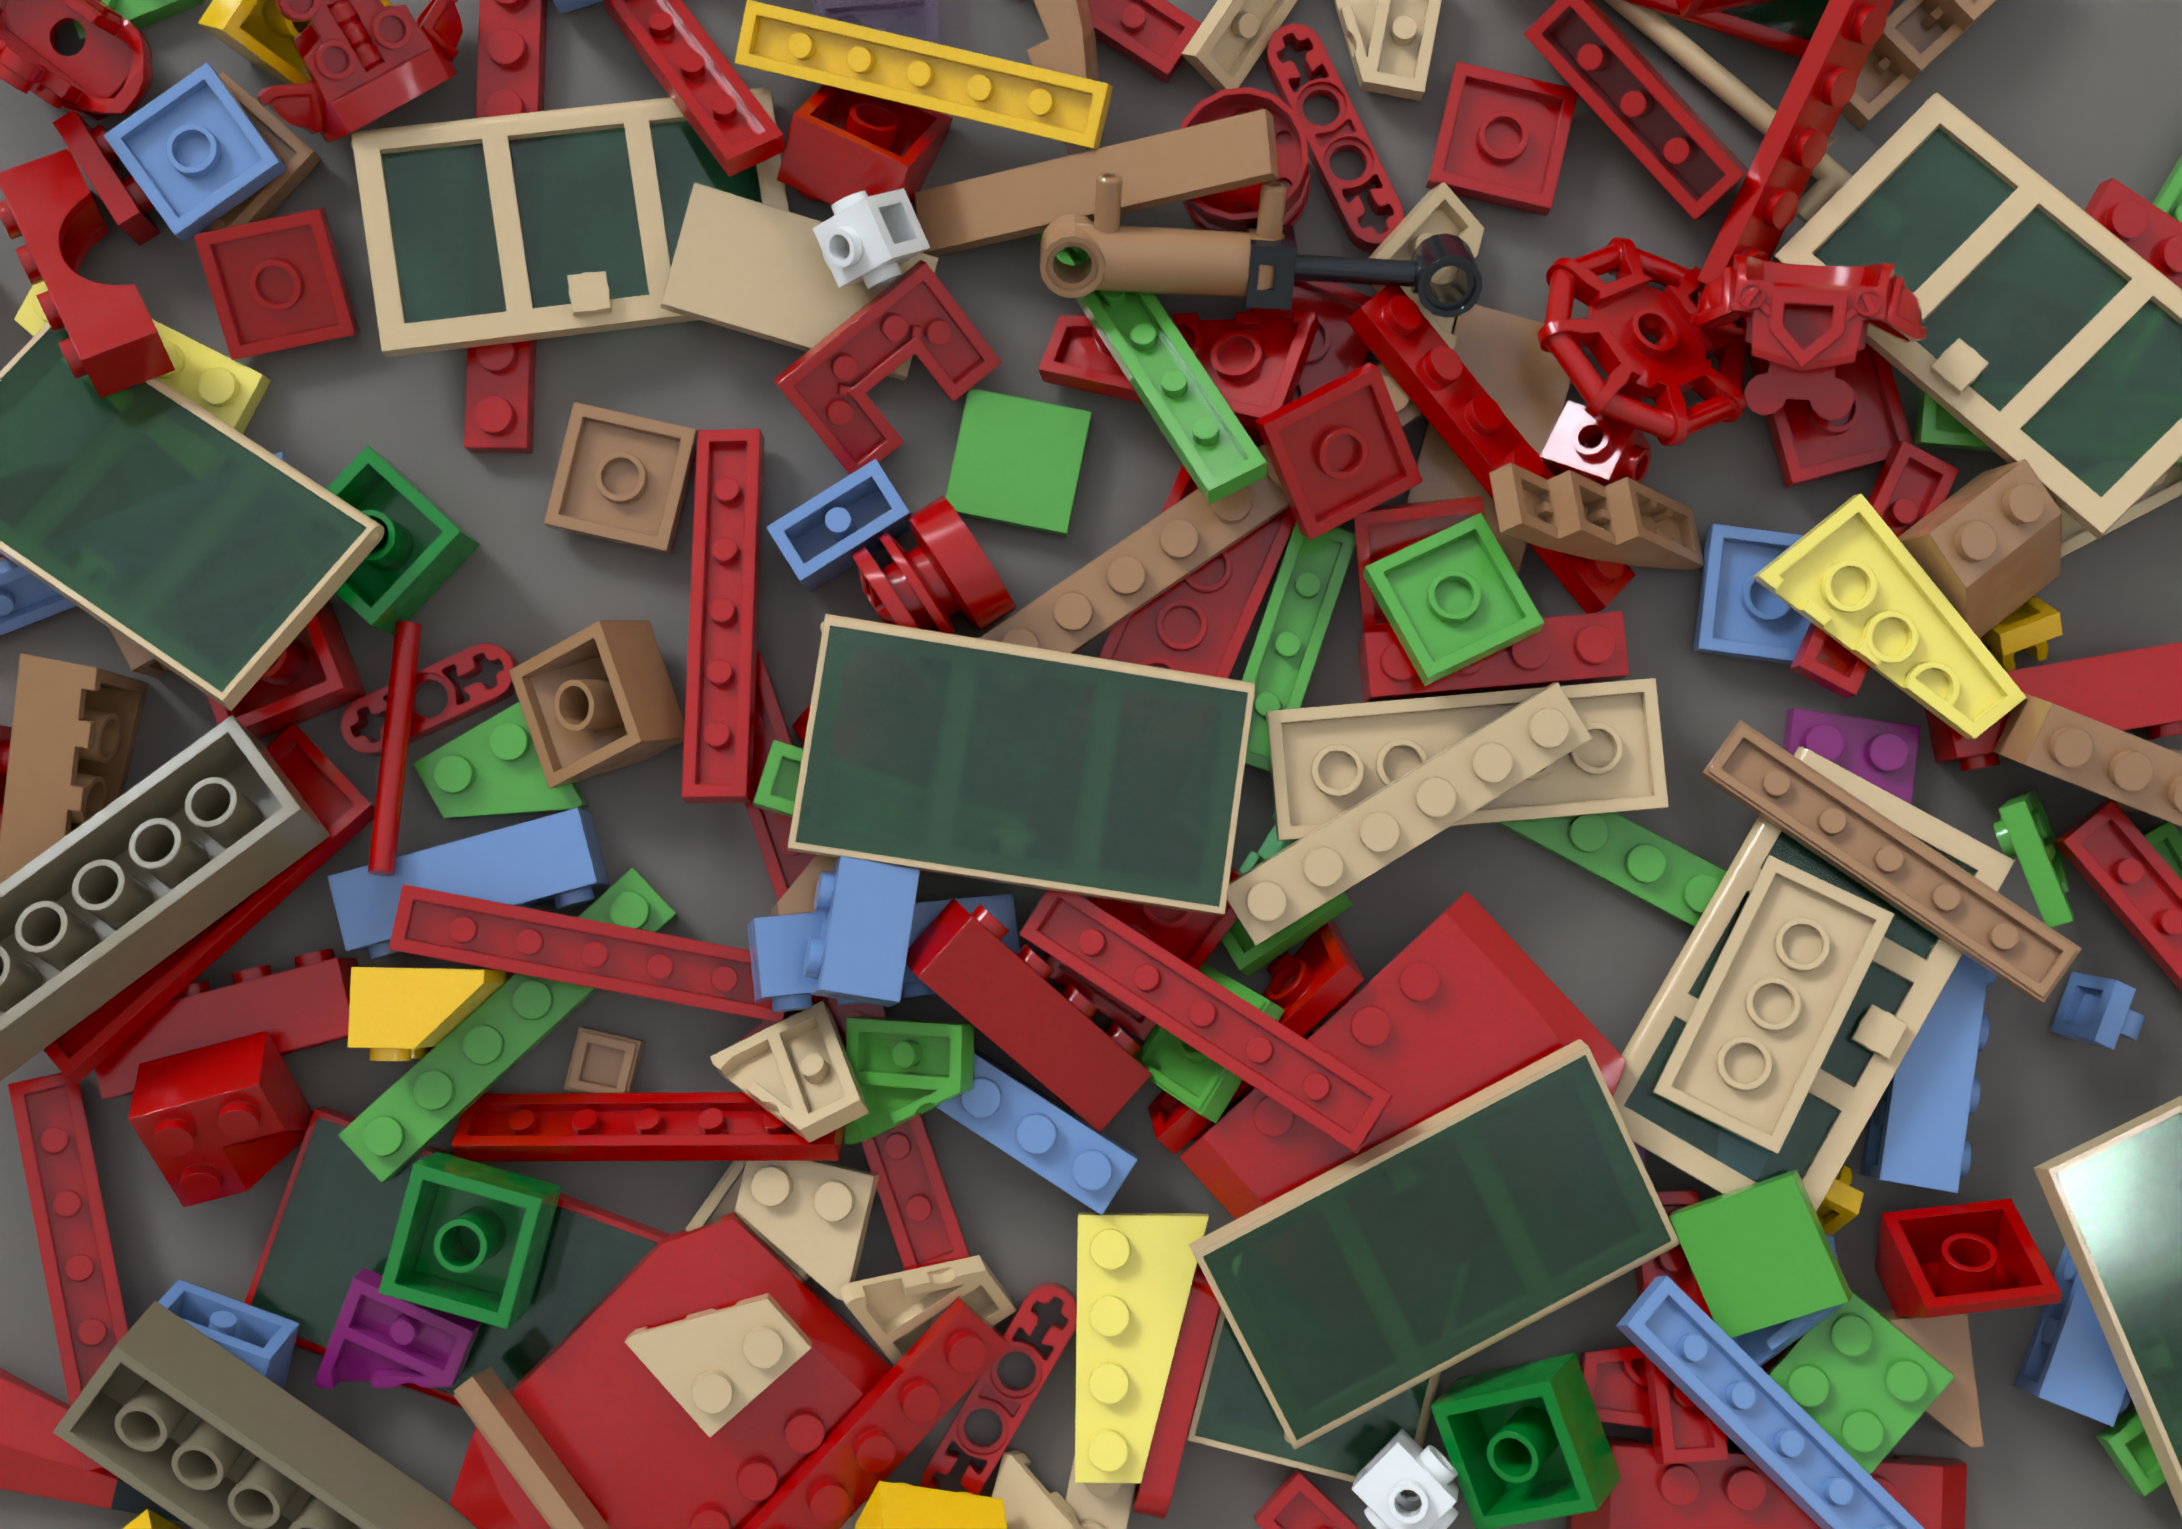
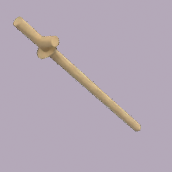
(1734, 93)

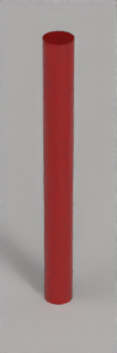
(394, 749)

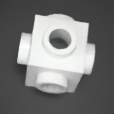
(870, 238)
(1403, 1467)

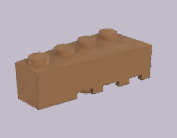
(65, 753)

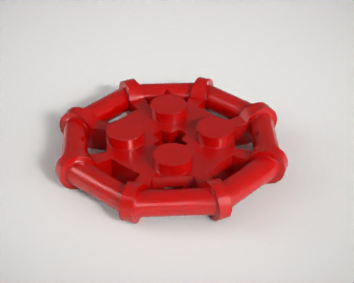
(1633, 364)

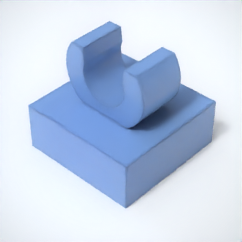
(2097, 1011)

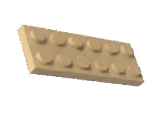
(1346, 752)

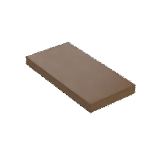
(1526, 385)

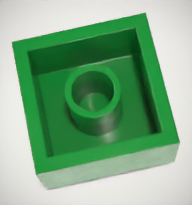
(417, 547)
(470, 1239)
(1526, 1443)

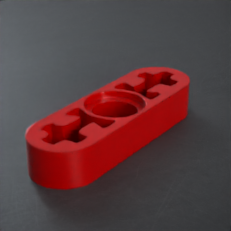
(466, 665)

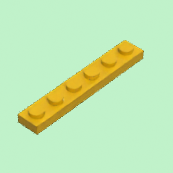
(924, 74)

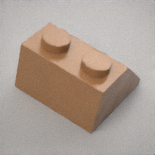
(1990, 544)
(598, 701)

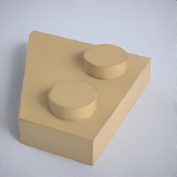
(906, 1303)

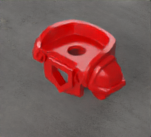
(363, 61)
(99, 80)
(1808, 324)

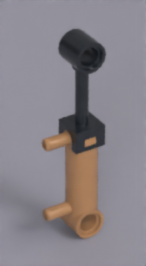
(1236, 264)

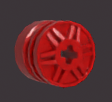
(1240, 206)
(936, 577)

